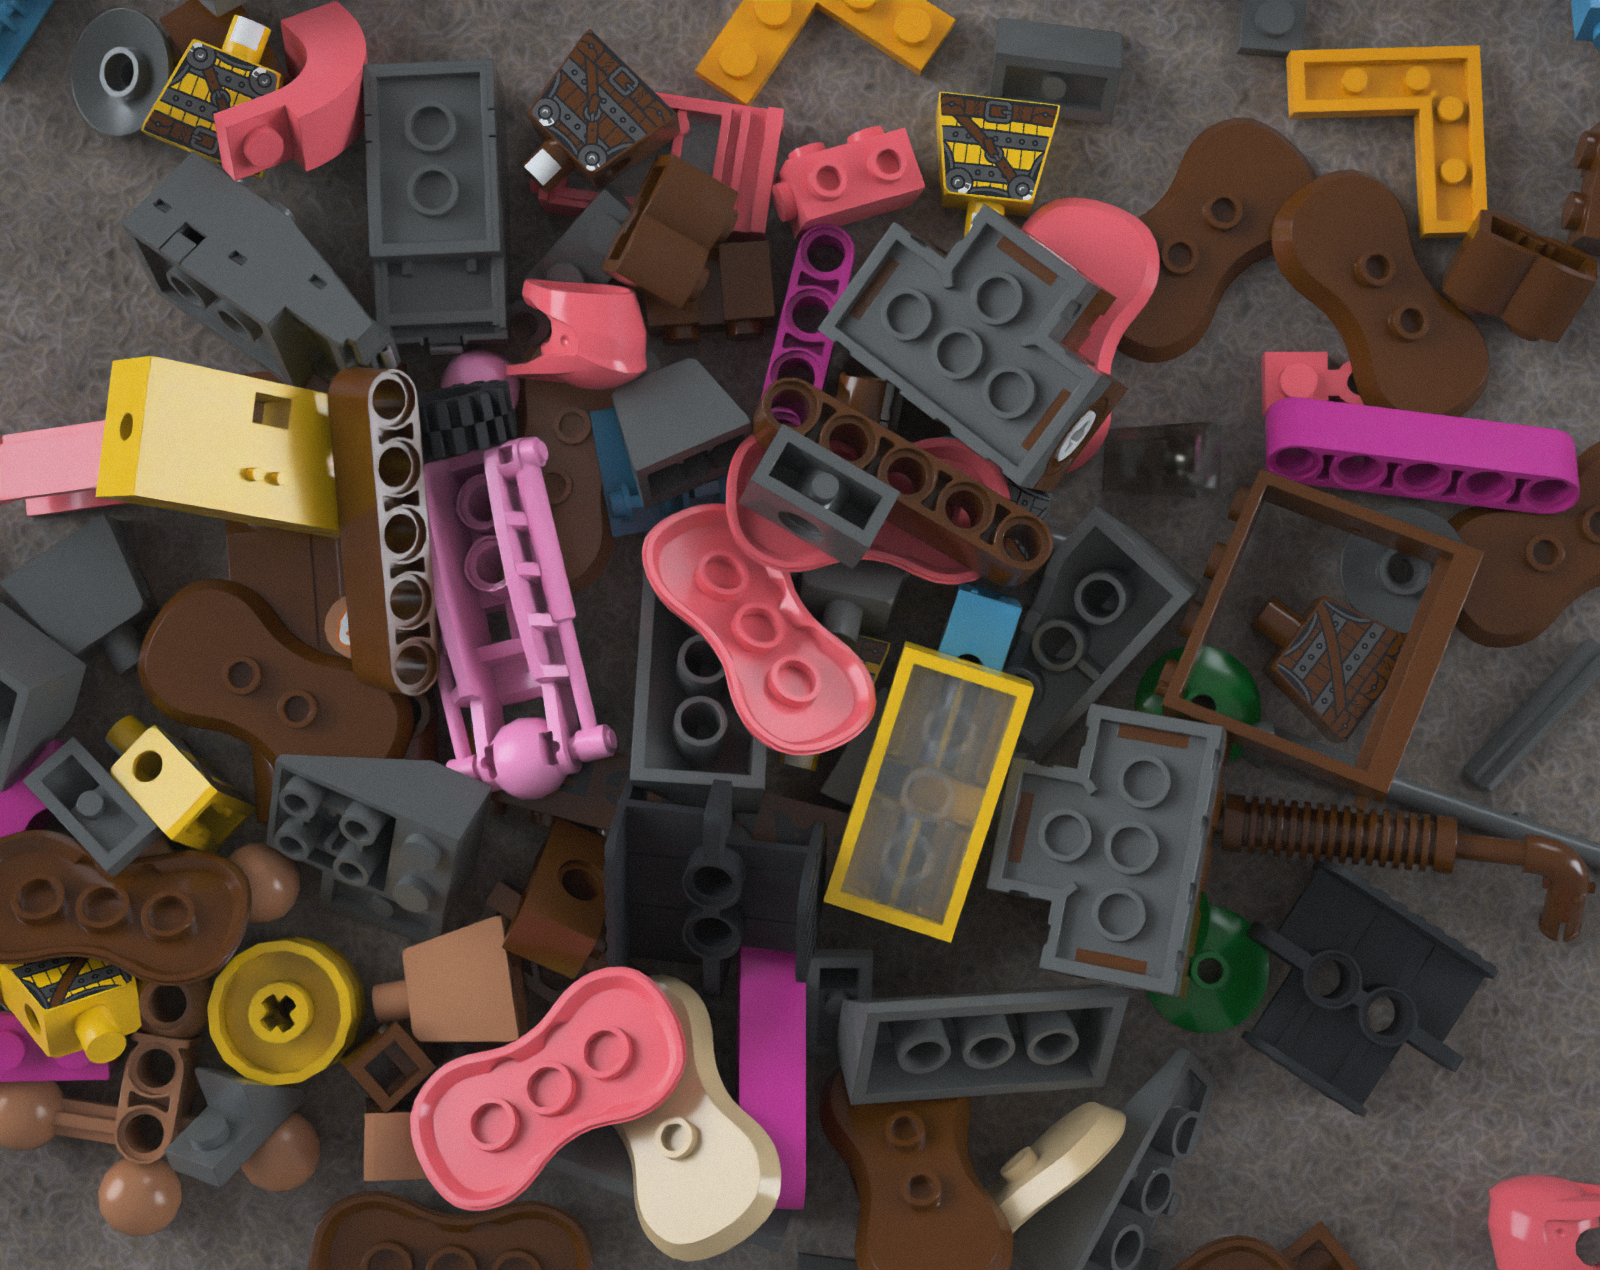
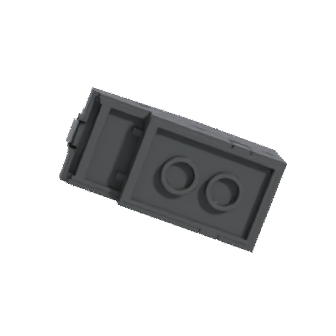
(438, 203)
(252, 276)

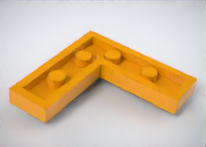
(766, 29)
(1433, 85)

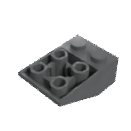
(381, 825)

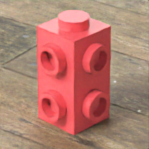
(848, 181)

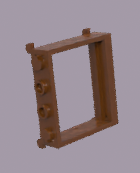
(1414, 668)

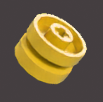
(249, 1015)

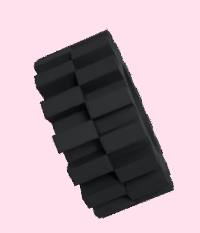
(465, 417)

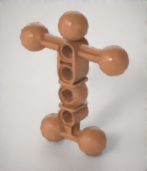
(142, 1189)

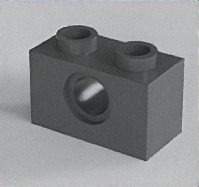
(819, 496)

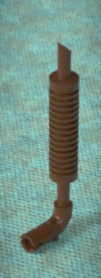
(1410, 843)

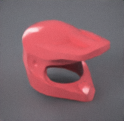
(594, 336)
(1539, 1220)

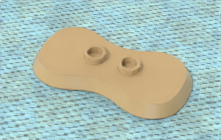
(698, 1159)
(1056, 1160)

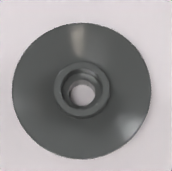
(120, 70)
(1367, 576)

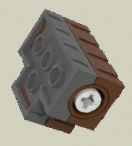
(984, 342)
(1117, 847)

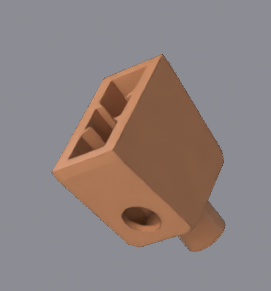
(459, 988)

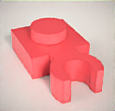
(1305, 377)

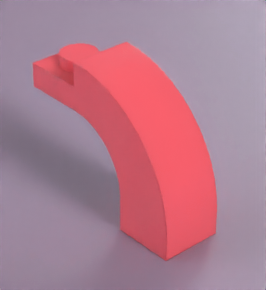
(314, 113)

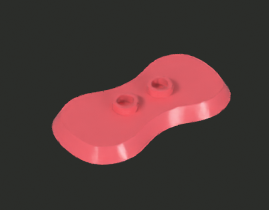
(1114, 253)
(788, 553)
(783, 669)
(592, 1062)

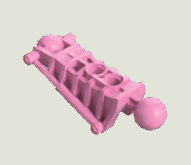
(543, 655)

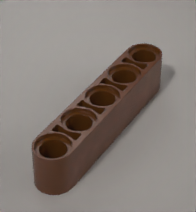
(933, 480)
(384, 529)

